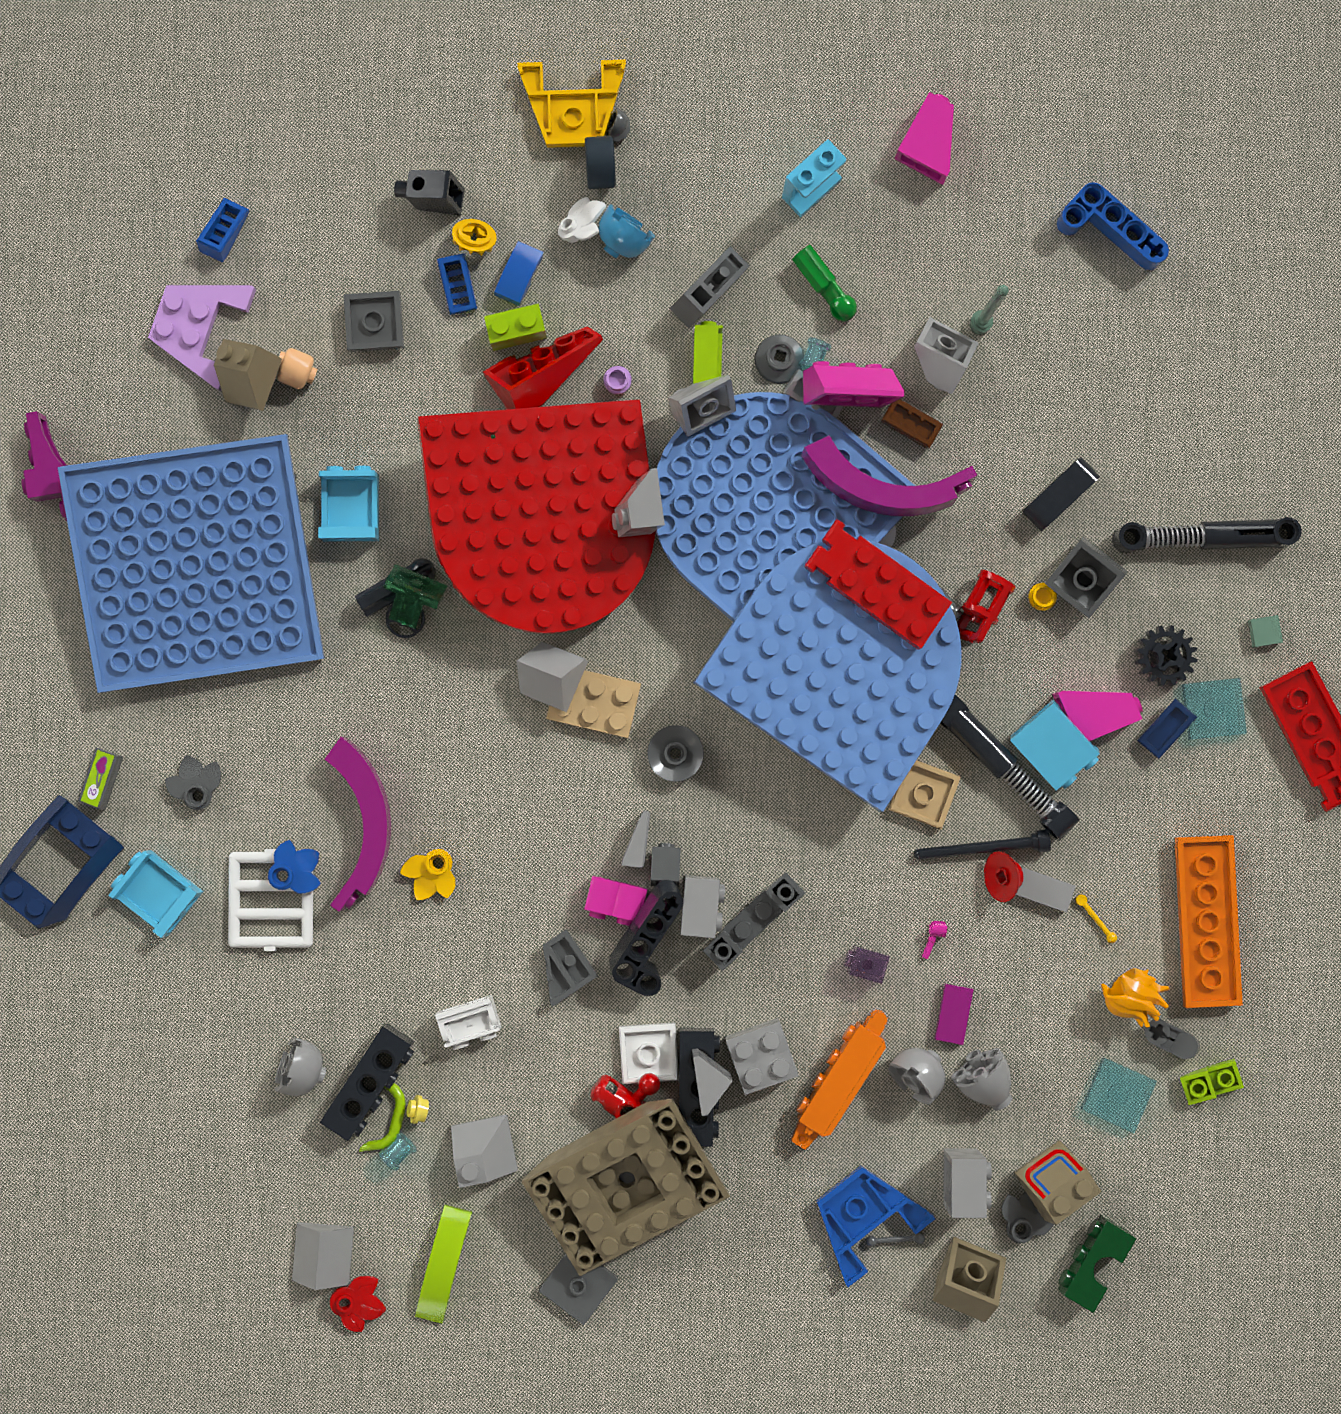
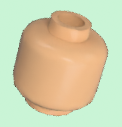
(296, 368)

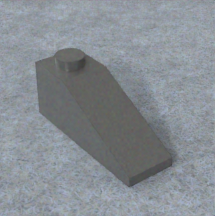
(709, 287)

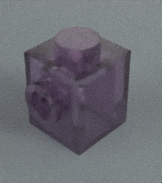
(866, 963)

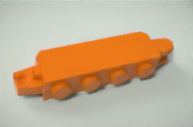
(841, 1080)

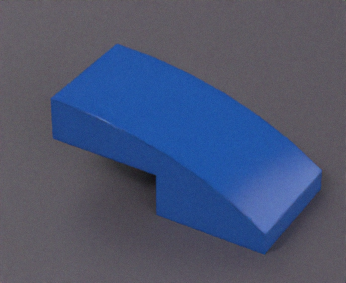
(518, 273)

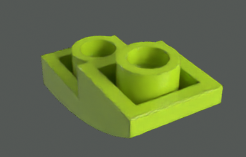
(1211, 1081)

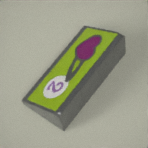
(100, 779)

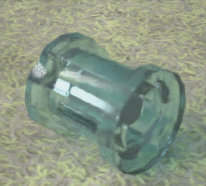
(815, 352)
(398, 1151)

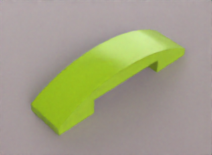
(443, 1264)

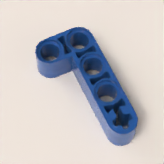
(1117, 230)

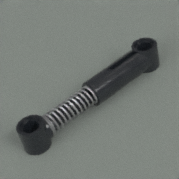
(1210, 535)
(1002, 763)

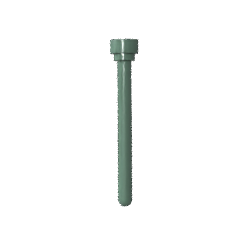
(982, 320)

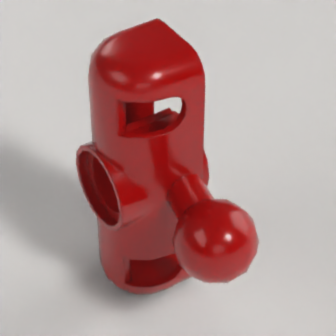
(613, 1103)

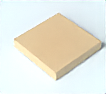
(925, 794)

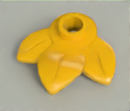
(428, 877)

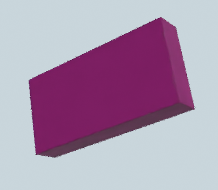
(953, 1014)

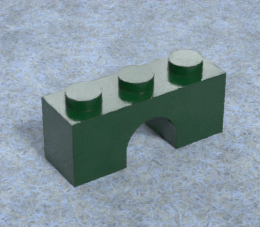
(1104, 1240)

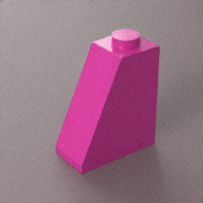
(929, 139)
(1099, 712)

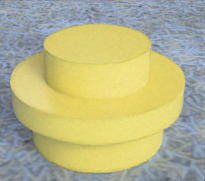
(417, 1109)

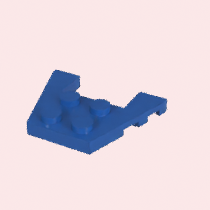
(858, 1207)

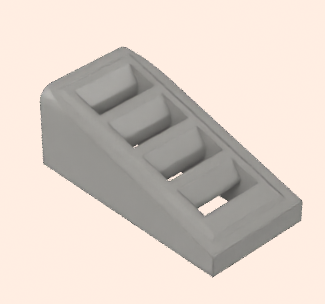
(636, 849)

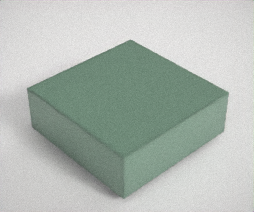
(1265, 631)

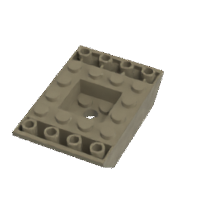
(601, 1215)

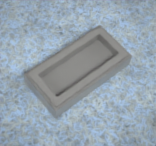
(1046, 890)

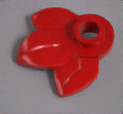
(361, 1305)

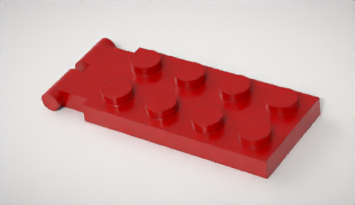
(879, 585)
(1310, 727)

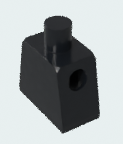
(432, 191)

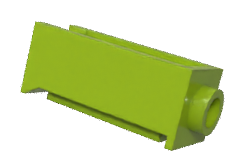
(707, 351)

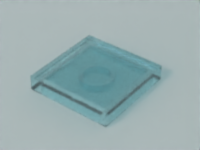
(1217, 708)
(1118, 1094)

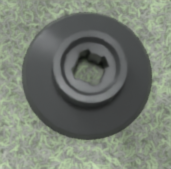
(774, 370)

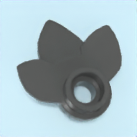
(194, 778)
(1023, 1212)

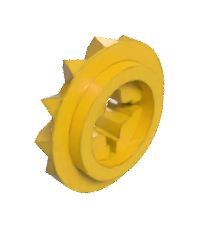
(484, 232)

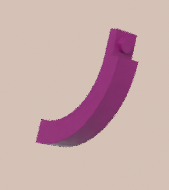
(877, 496)
(376, 820)

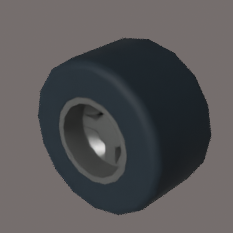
(600, 162)

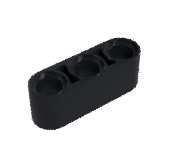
(1061, 494)

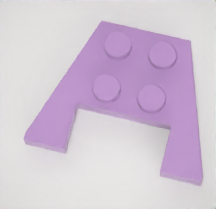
(187, 320)

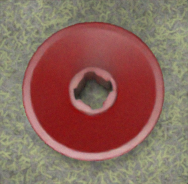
(1002, 876)

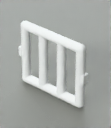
(236, 913)

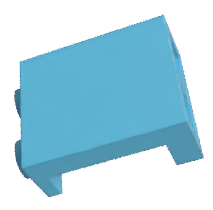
(813, 178)
(349, 504)
(1055, 746)
(155, 892)

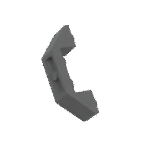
(753, 920)

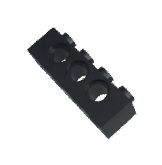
(689, 1100)
(338, 1116)

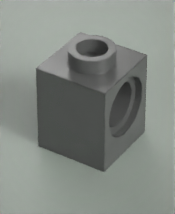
(665, 863)

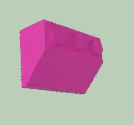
(850, 385)

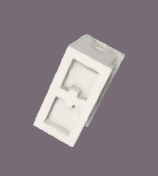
(468, 1022)

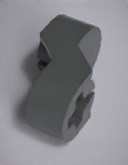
(1185, 1044)

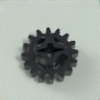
(1155, 650)

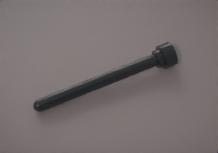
(1037, 841)

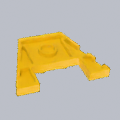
(572, 115)

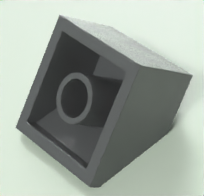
(1086, 577)

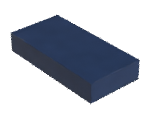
(1167, 728)

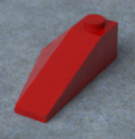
(536, 376)

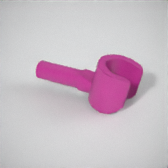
(936, 929)

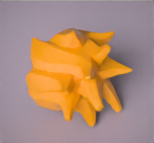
(1135, 996)

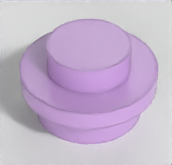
(617, 380)

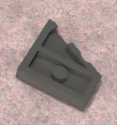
(565, 967)

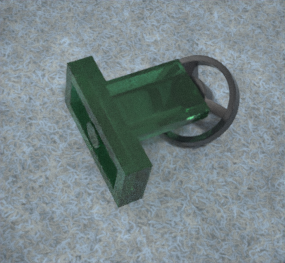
(412, 593)

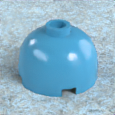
(623, 234)

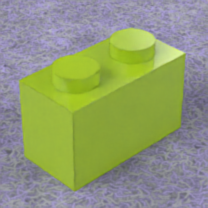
(515, 327)

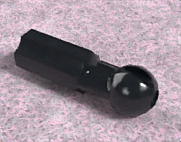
(377, 597)

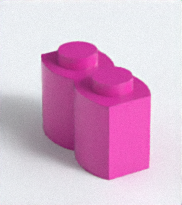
(614, 899)

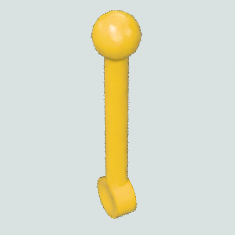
(1082, 901)

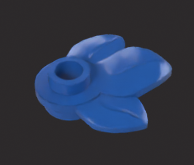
(298, 866)

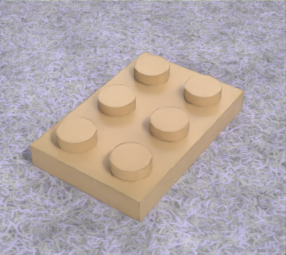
(601, 705)

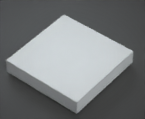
(648, 1050)

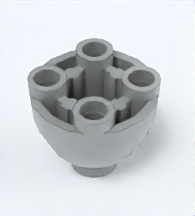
(985, 1078)

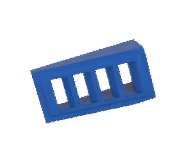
(214, 245)
(450, 260)

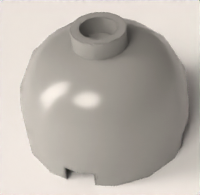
(300, 1068)
(920, 1072)

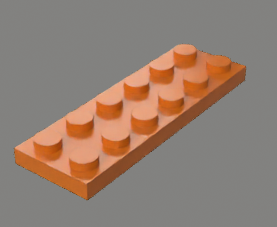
(1208, 921)

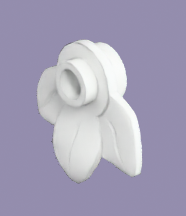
(580, 220)

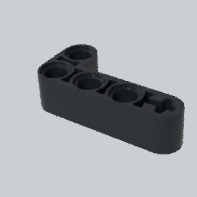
(651, 934)

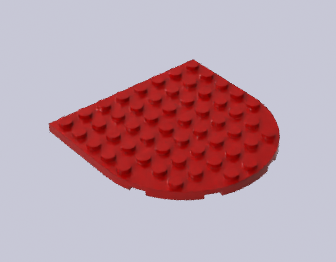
(532, 510)

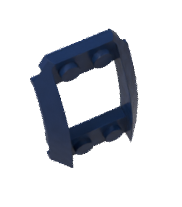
(83, 834)

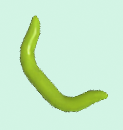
(395, 1124)

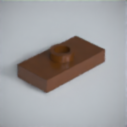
(912, 423)

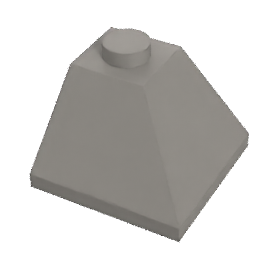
(944, 354)
(702, 403)
(483, 1150)

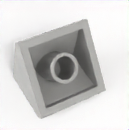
(550, 675)
(711, 1080)
(322, 1255)

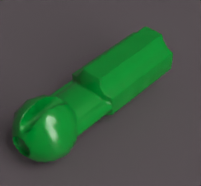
(824, 282)

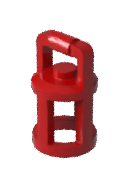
(980, 615)

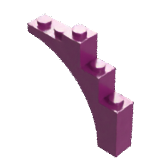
(42, 481)

